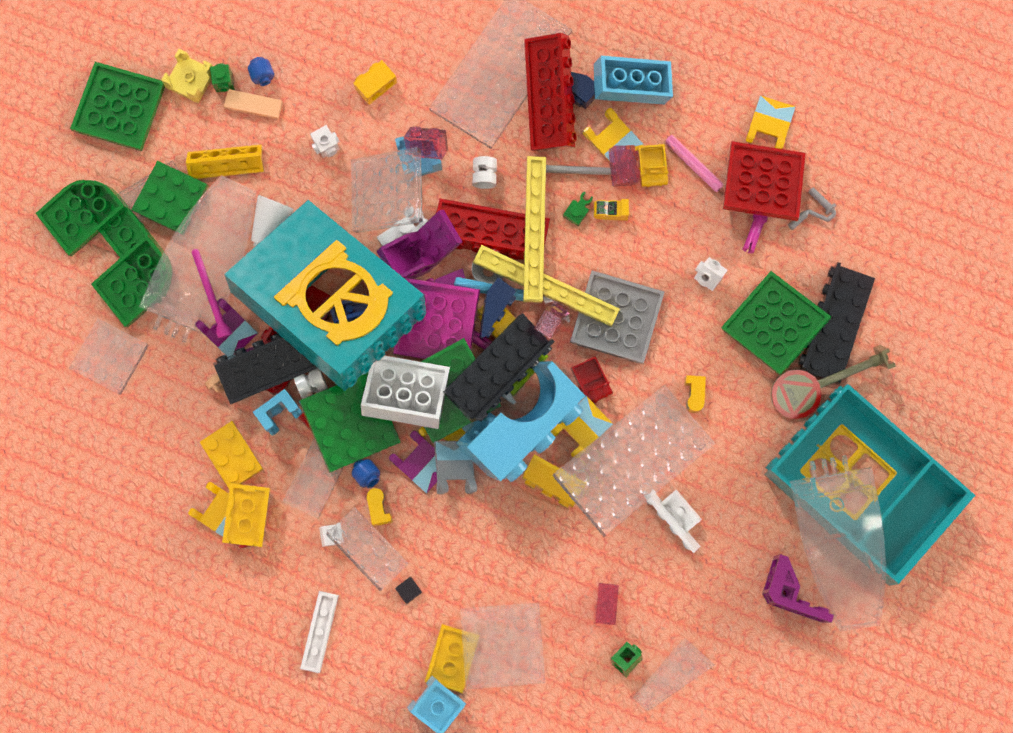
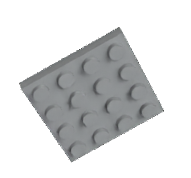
(633, 324)

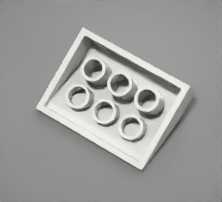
(405, 391)

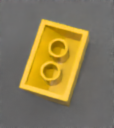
(540, 474)

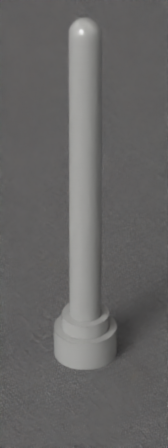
(578, 170)

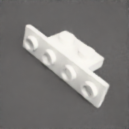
(679, 516)

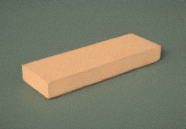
(253, 104)

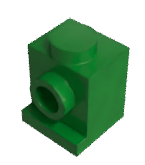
(624, 652)

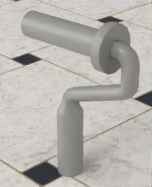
(830, 208)

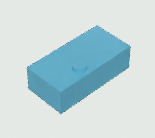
(633, 80)

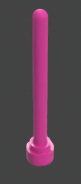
(222, 328)

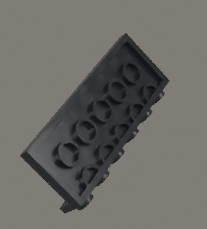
(845, 302)
(260, 367)
(498, 369)

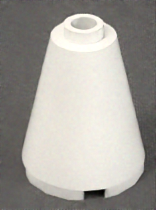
(268, 217)

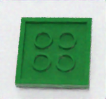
(168, 196)

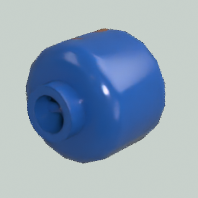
(260, 71)
(366, 473)

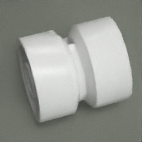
(484, 172)
(310, 383)

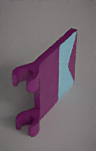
(241, 330)
(420, 464)

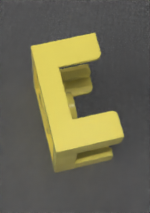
(188, 77)

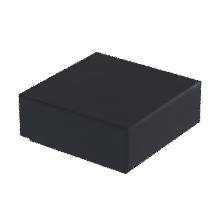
(408, 590)

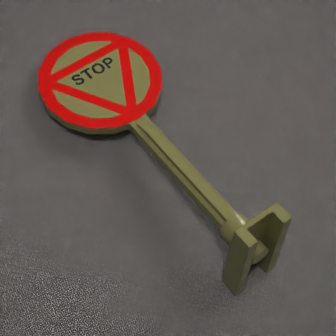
(799, 392)

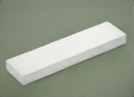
(319, 632)

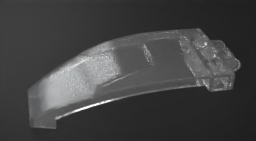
(220, 231)
(844, 542)

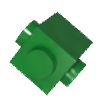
(222, 77)

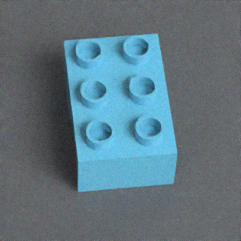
(501, 443)

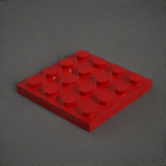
(764, 181)

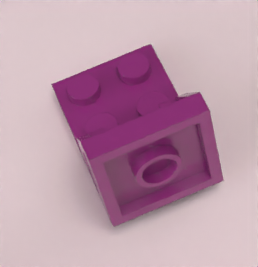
(421, 250)
(782, 577)

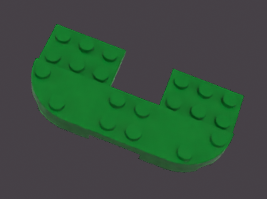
(91, 208)

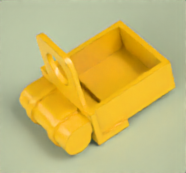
(653, 165)

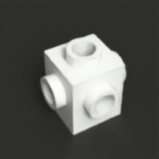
(325, 142)
(709, 273)

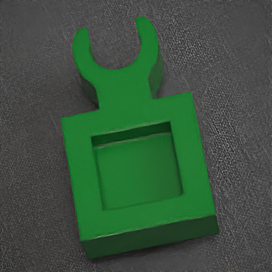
(577, 210)

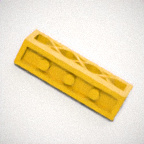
(225, 163)

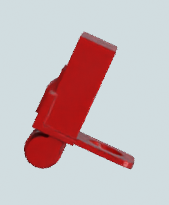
(592, 380)

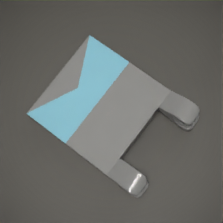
(453, 465)

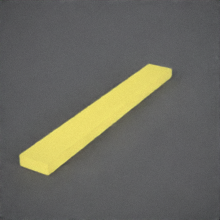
(534, 229)
(552, 287)

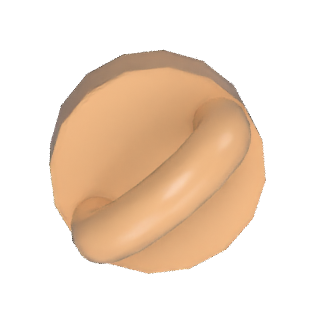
(213, 382)

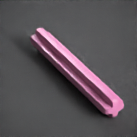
(694, 163)

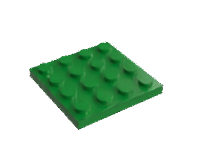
(118, 106)
(776, 323)
(458, 358)
(340, 427)

